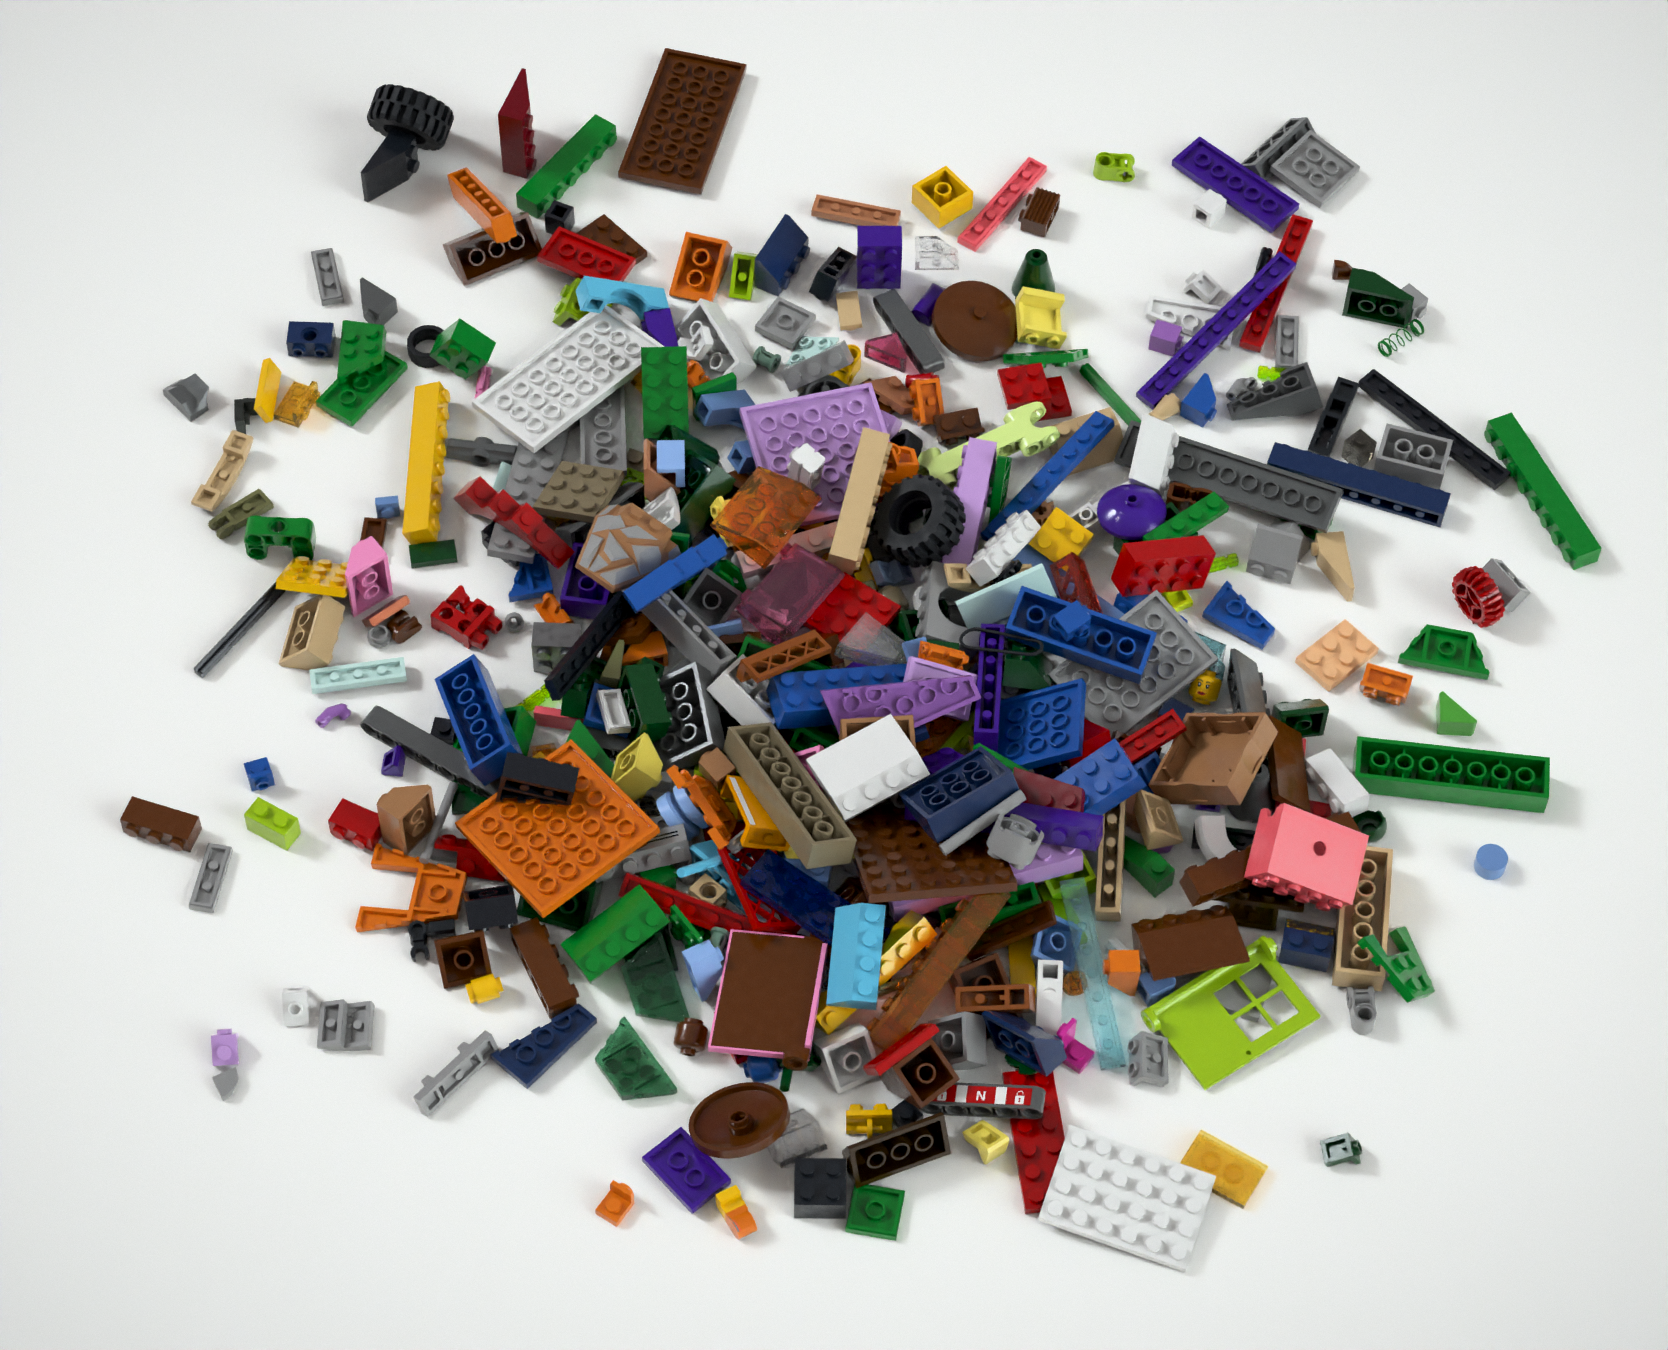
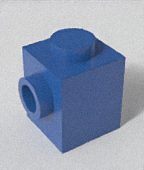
(1072, 620)

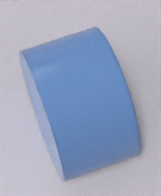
(1490, 861)

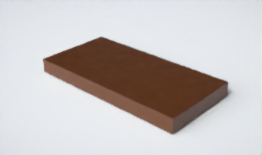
(1288, 767)

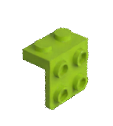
(569, 304)

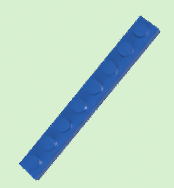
(1054, 471)

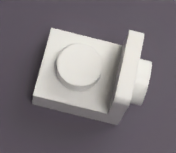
(1202, 285)

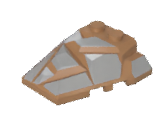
(625, 547)

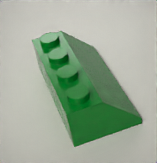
(615, 933)

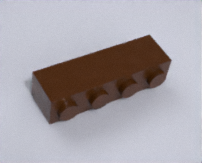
(543, 967)

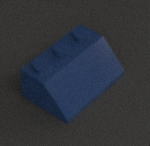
(781, 256)
(1025, 1041)

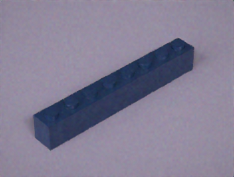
(1365, 485)

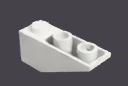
(1049, 995)

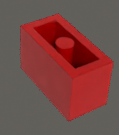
(355, 825)

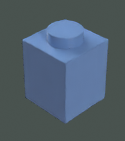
(1154, 991)

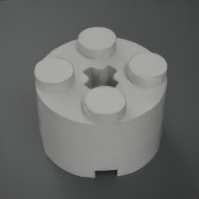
(1014, 840)

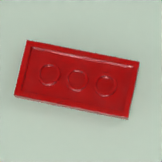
(584, 257)

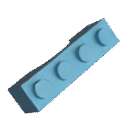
(597, 292)

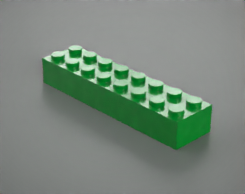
(1452, 774)

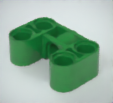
(279, 531)

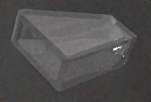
(871, 644)

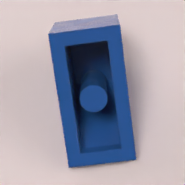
(1200, 402)

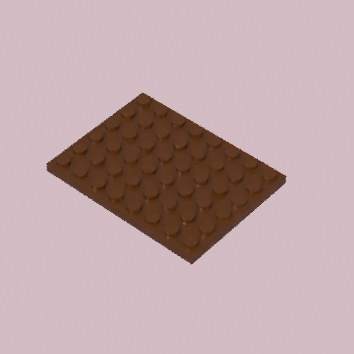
(904, 863)

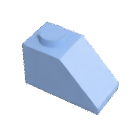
(703, 967)

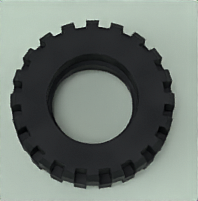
(412, 114)
(938, 533)

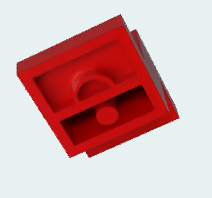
(1029, 384)

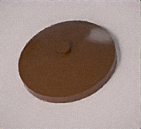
(975, 320)
(739, 1120)

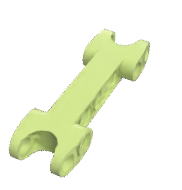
(1012, 437)

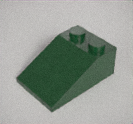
(1376, 299)

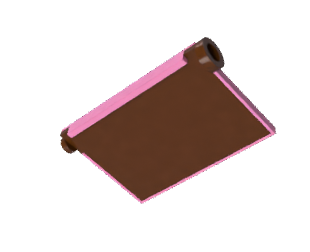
(769, 996)

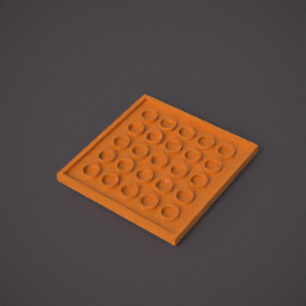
(555, 848)

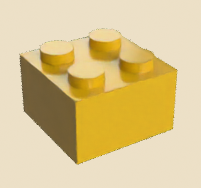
(942, 197)
(1060, 537)

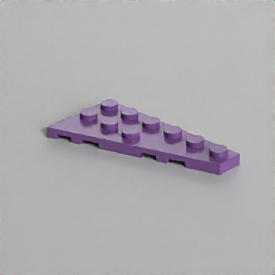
(919, 698)

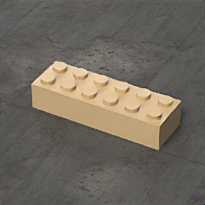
(860, 500)
(1365, 917)

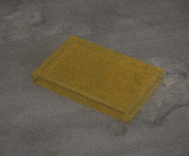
(1234, 1170)

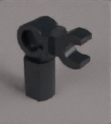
(419, 932)

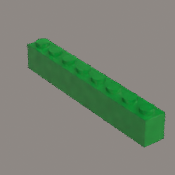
(1542, 491)

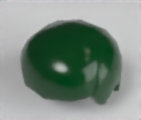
(1371, 824)

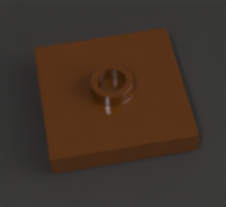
(632, 630)

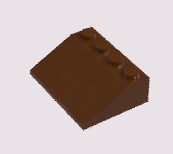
(1189, 942)

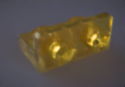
(297, 403)

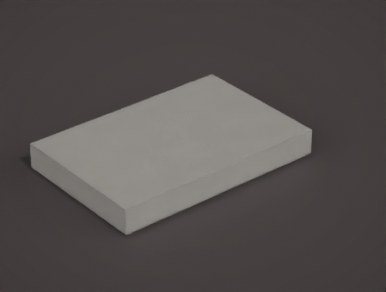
(1234, 998)

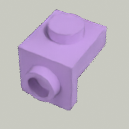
(224, 1047)

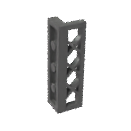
(1276, 146)

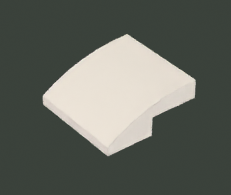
(665, 508)

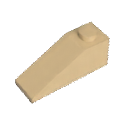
(1333, 561)

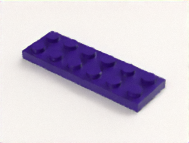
(1236, 184)

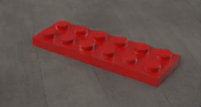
(1036, 1141)

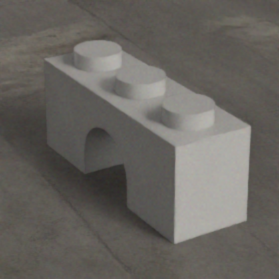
(817, 366)

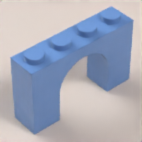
(724, 409)

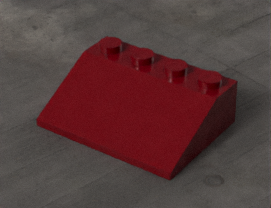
(516, 130)

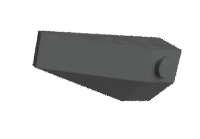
(1286, 396)

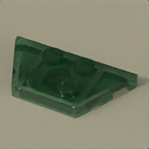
(653, 983)
(631, 1066)

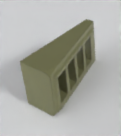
(612, 672)

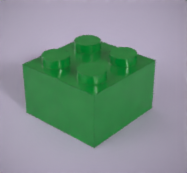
(462, 349)

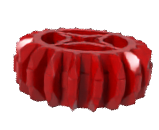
(1478, 596)

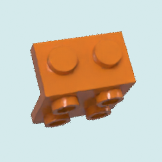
(1386, 684)

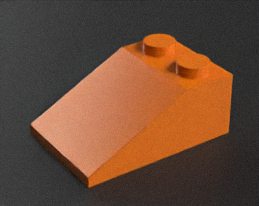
(700, 267)

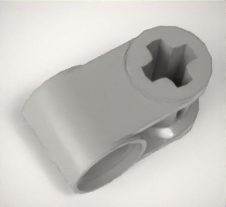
(1361, 1005)

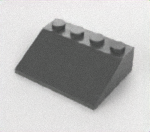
(695, 718)

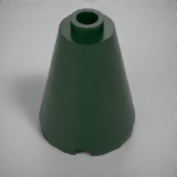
(1034, 273)
(690, 442)

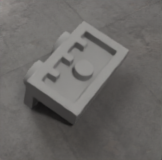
(1148, 1059)

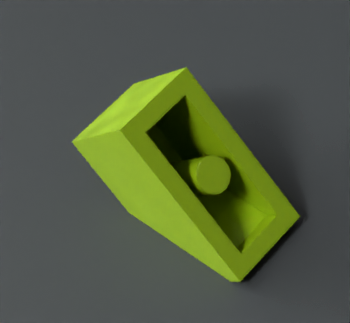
(742, 275)

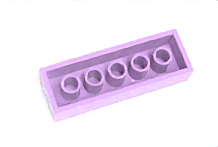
(973, 490)

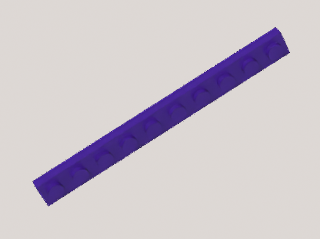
(1216, 330)

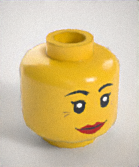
(1205, 688)

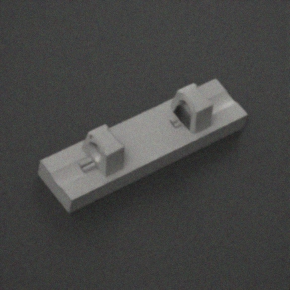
(456, 1073)

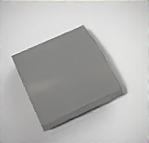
(345, 1025)

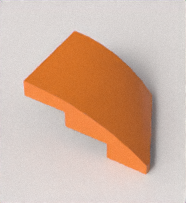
(900, 464)

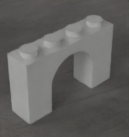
(931, 620)

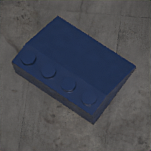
(959, 793)

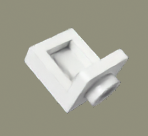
(699, 344)

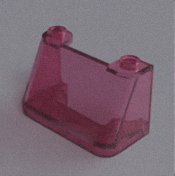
(789, 593)

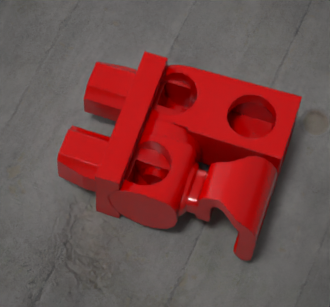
(466, 626)

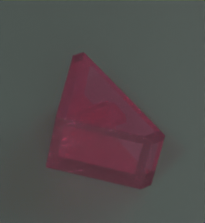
(886, 351)

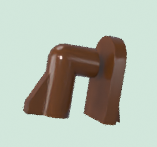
(403, 626)

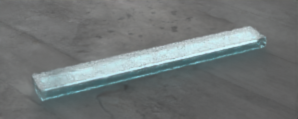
(1090, 969)

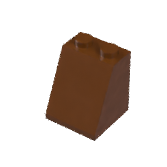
(920, 1075)

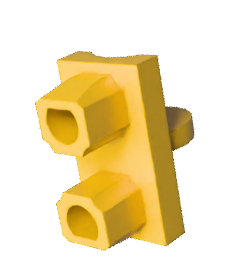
(868, 1121)

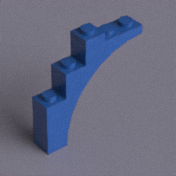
(675, 573)

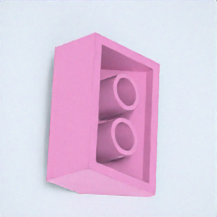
(367, 576)

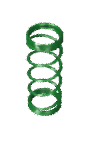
(1414, 330)

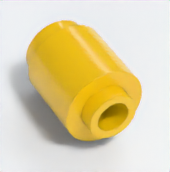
(484, 989)

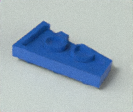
(1237, 617)

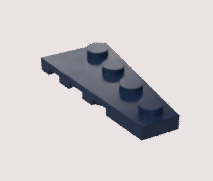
(534, 1054)

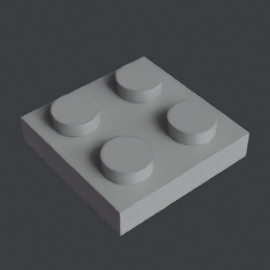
(785, 322)

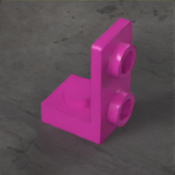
(1077, 1054)

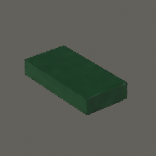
(433, 553)

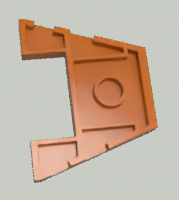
(709, 800)

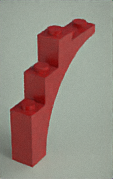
(522, 520)

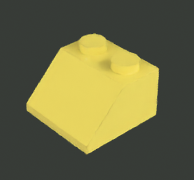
(637, 768)

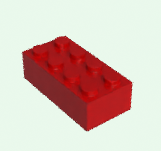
(1163, 565)

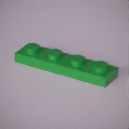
(1190, 519)

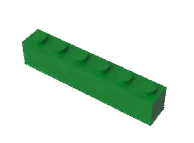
(566, 166)

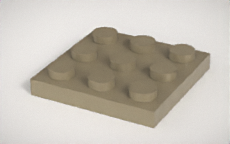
(578, 491)

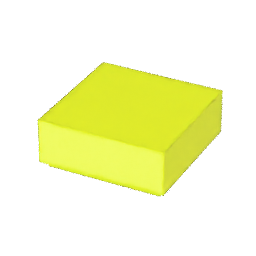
(1178, 599)

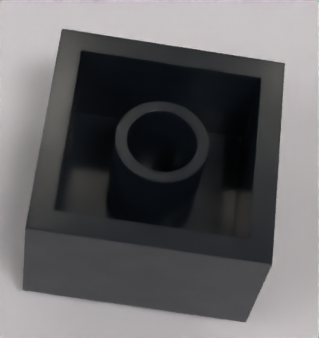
(490, 908)
(820, 1188)

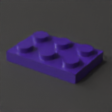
(686, 1170)

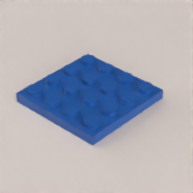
(1043, 725)

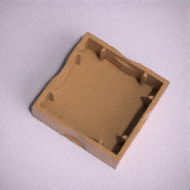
(1214, 758)

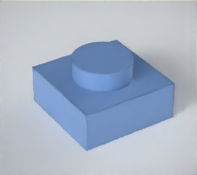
(387, 507)

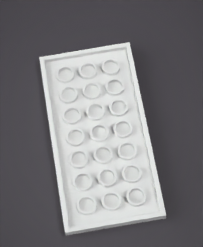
(565, 378)

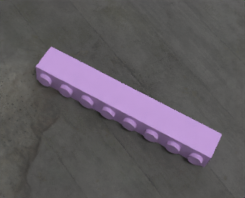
(1048, 863)

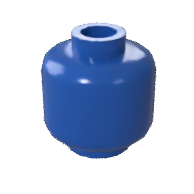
(762, 1069)

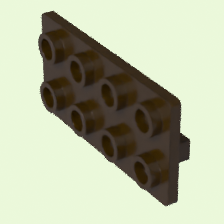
(1259, 906)

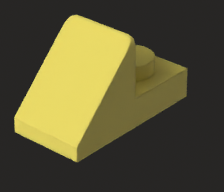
(987, 1139)

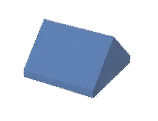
(1054, 944)

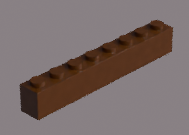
(1227, 874)

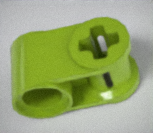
(1112, 166)

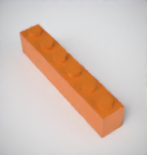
(482, 205)

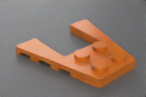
(434, 897)

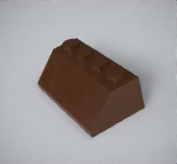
(479, 256)

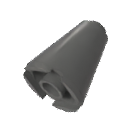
(1256, 798)

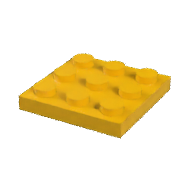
(314, 577)

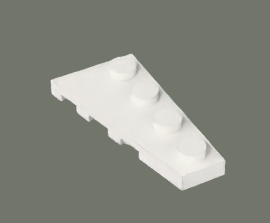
(1188, 314)

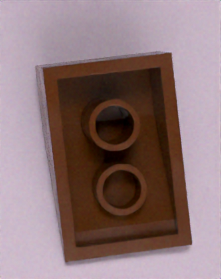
(981, 972)

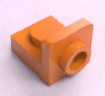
(616, 1203)

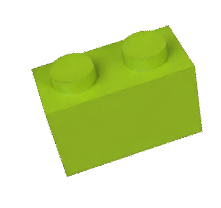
(272, 823)

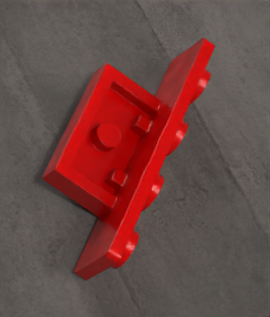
(468, 858)

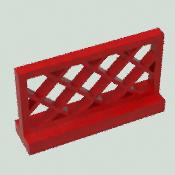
(749, 906)

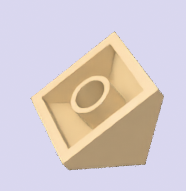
(1156, 820)

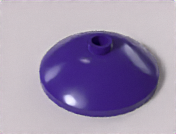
(1131, 511)

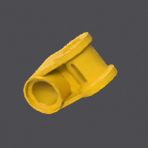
(849, 372)

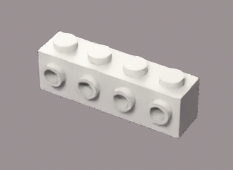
(1003, 547)

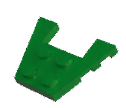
(1404, 969)

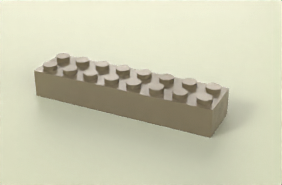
(789, 795)

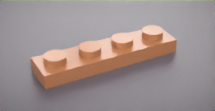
(854, 212)

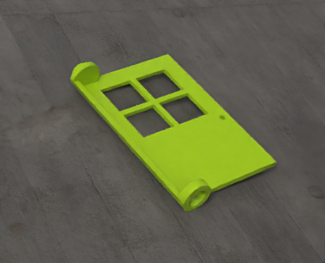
(1206, 1033)

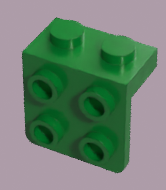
(685, 931)

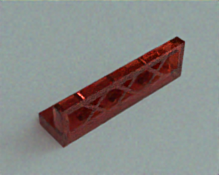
(1081, 580)

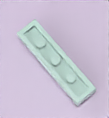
(358, 675)

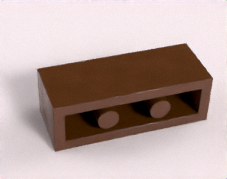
(160, 824)

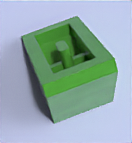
(1452, 718)

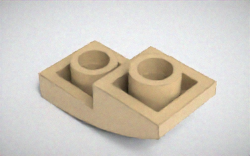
(849, 310)

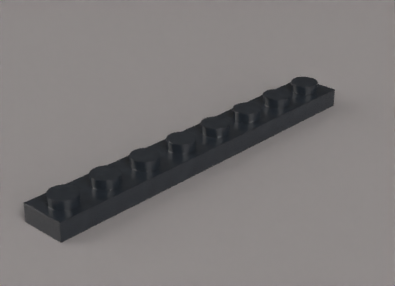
(1425, 421)
(587, 646)

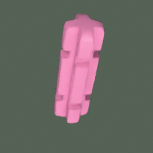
(483, 380)

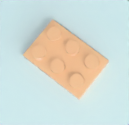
(1336, 655)

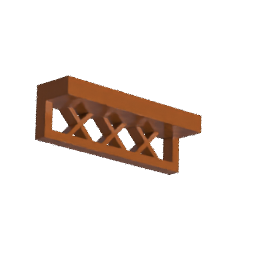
(782, 657)

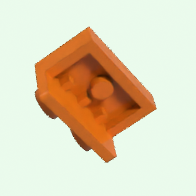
(927, 400)

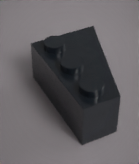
(536, 779)

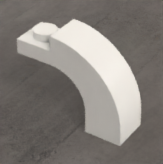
(1212, 836)

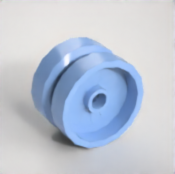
(678, 809)

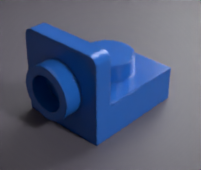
(259, 774)

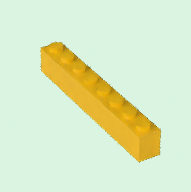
(426, 463)

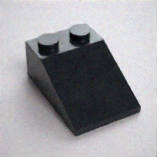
(390, 165)

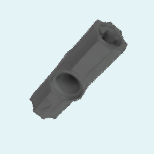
(480, 451)

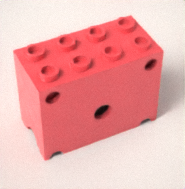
(1306, 857)

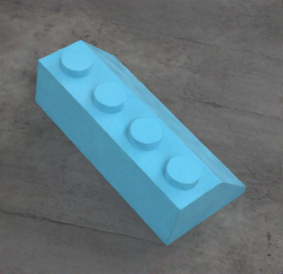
(856, 956)

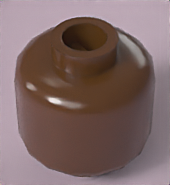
(690, 1036)

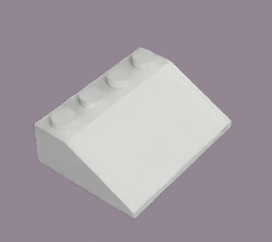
(867, 768)

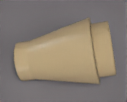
(1167, 407)

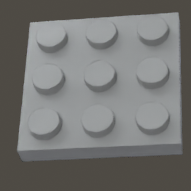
(1314, 168)

